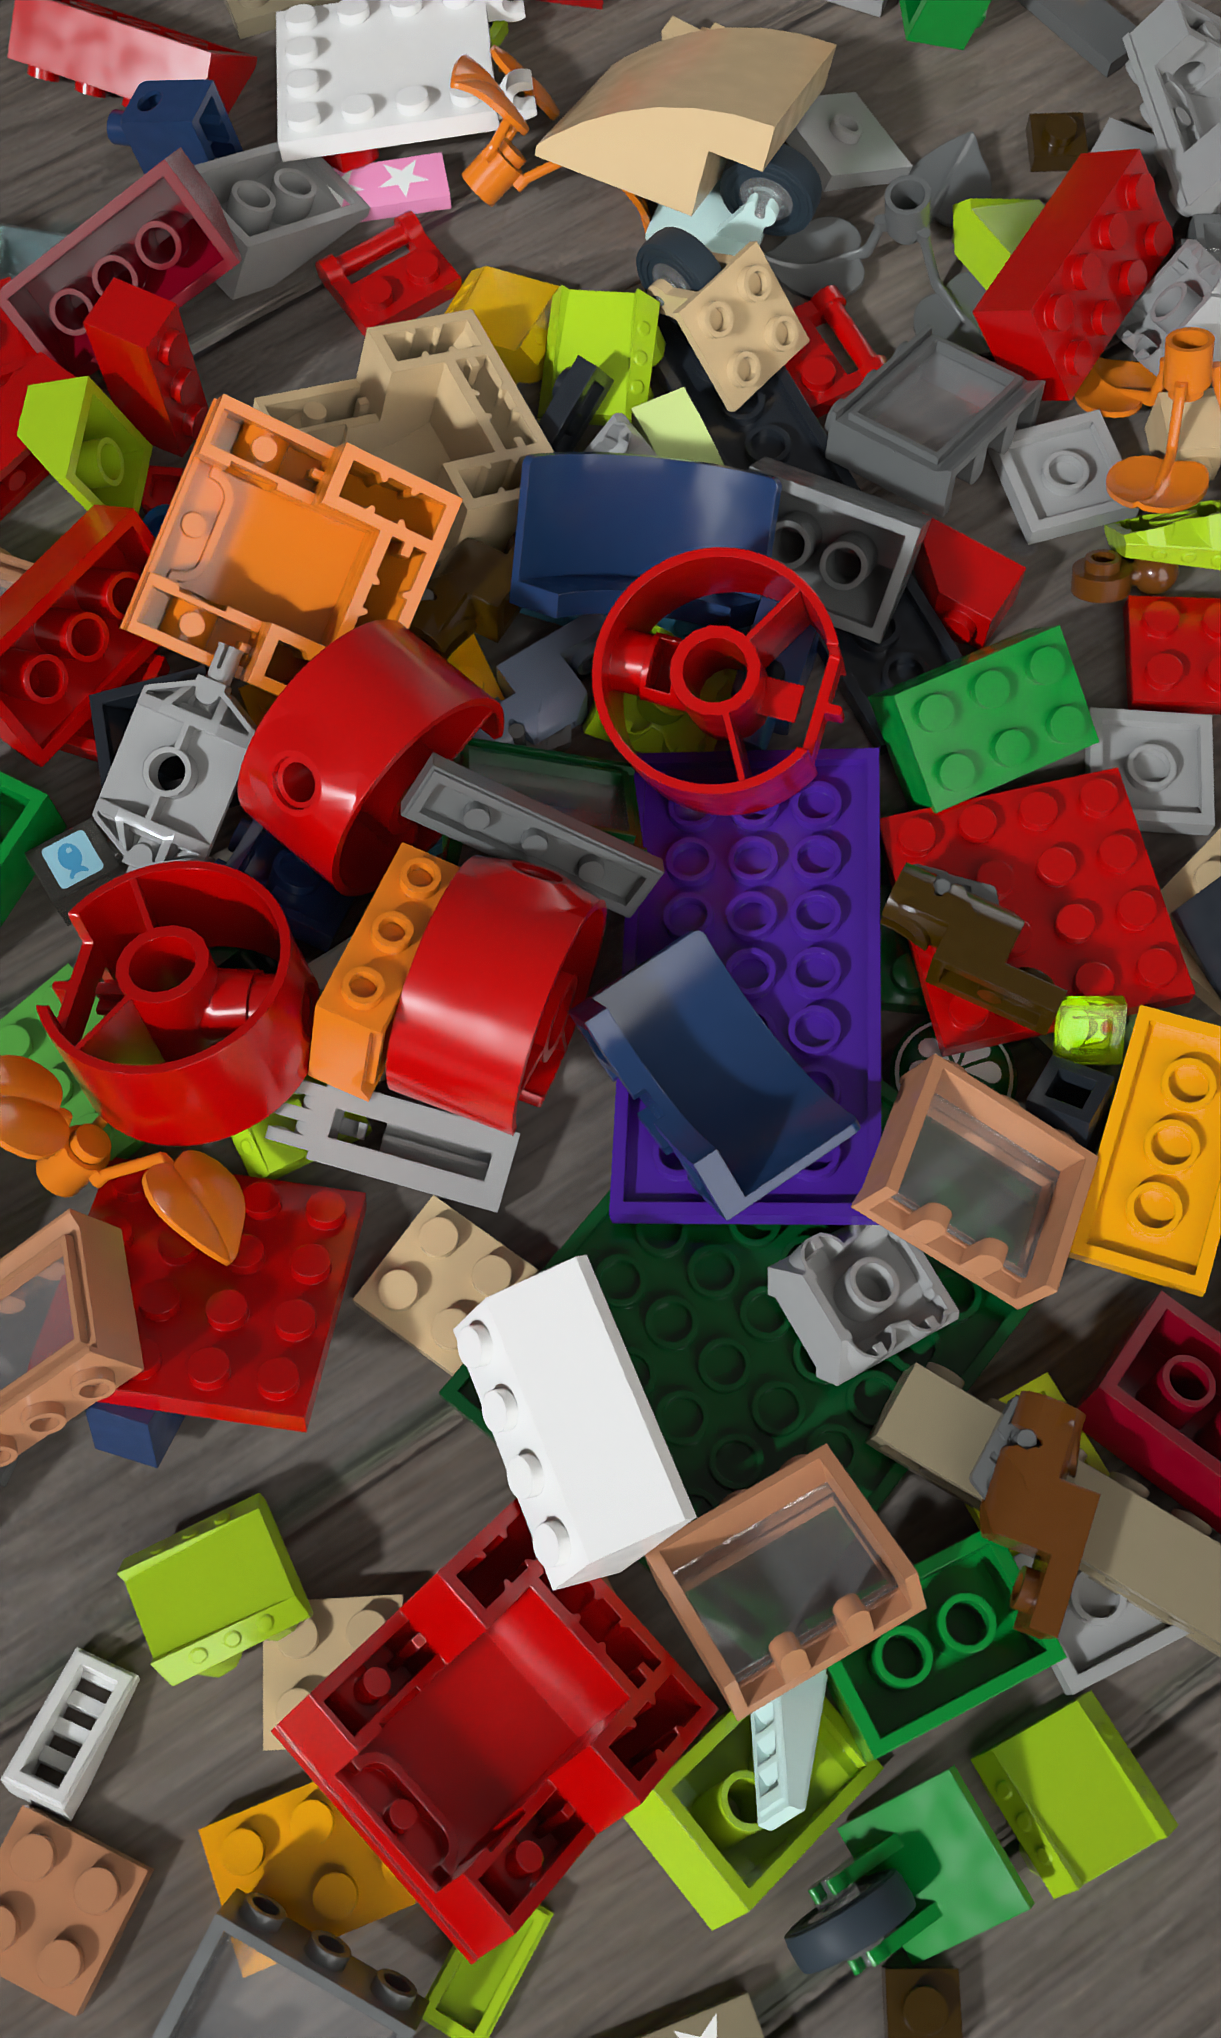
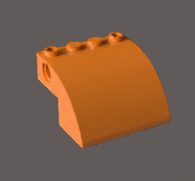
(284, 546)

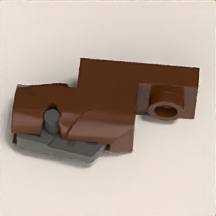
(1034, 1507)

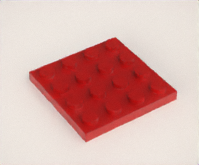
(1077, 876)
(242, 1335)

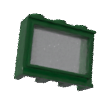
(576, 785)

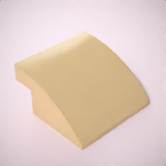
(686, 106)

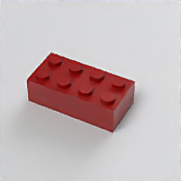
(1076, 272)

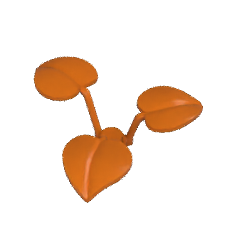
(500, 161)
(1121, 390)
(188, 1193)

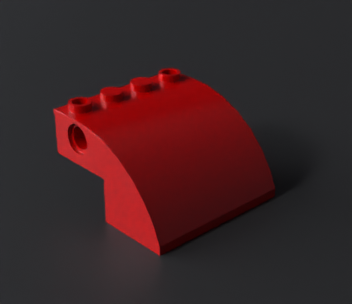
(495, 1732)

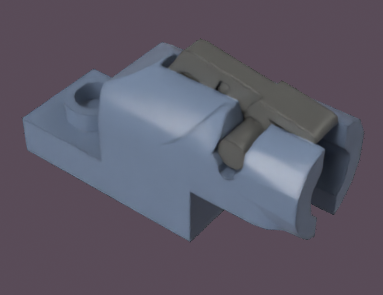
(543, 687)

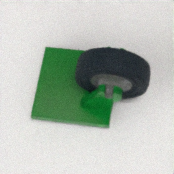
(928, 1884)

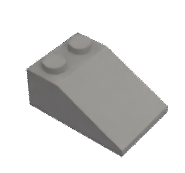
(278, 213)

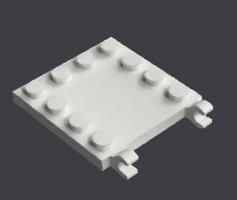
(383, 72)

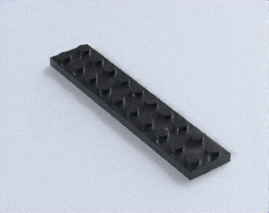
(784, 428)

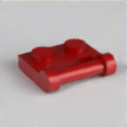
(399, 289)
(815, 366)

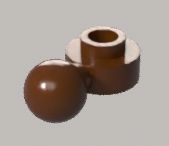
(1108, 578)

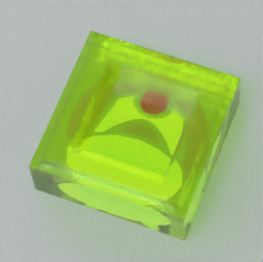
(1091, 1029)

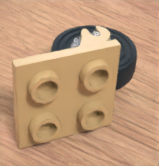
(725, 308)

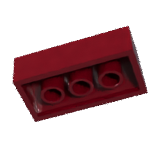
(155, 235)

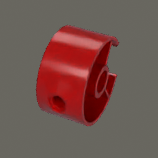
(675, 669)
(349, 746)
(494, 989)
(183, 1043)

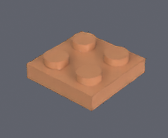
(62, 1907)

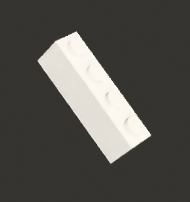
(572, 1424)

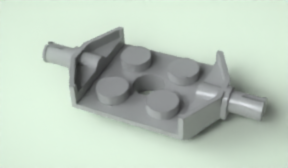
(211, 738)

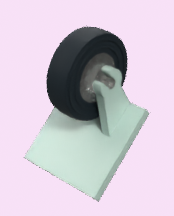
(750, 204)

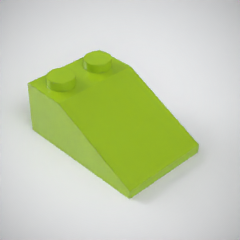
(706, 1821)

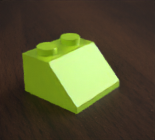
(85, 442)

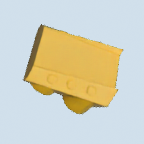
(514, 316)

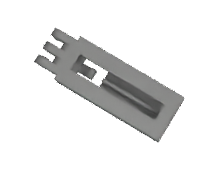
(418, 1150)

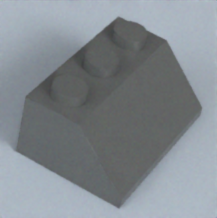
(845, 546)

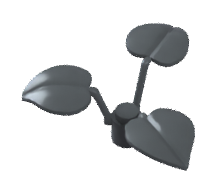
(832, 253)

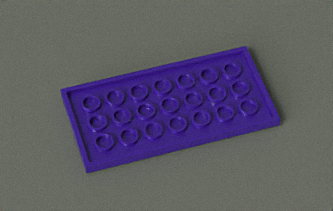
(798, 927)

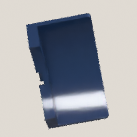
(609, 517)
(710, 1075)

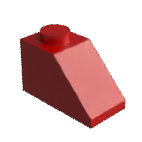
(966, 583)

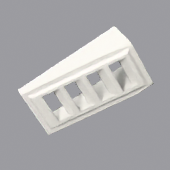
(79, 1771)

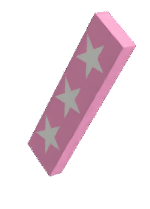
(400, 186)

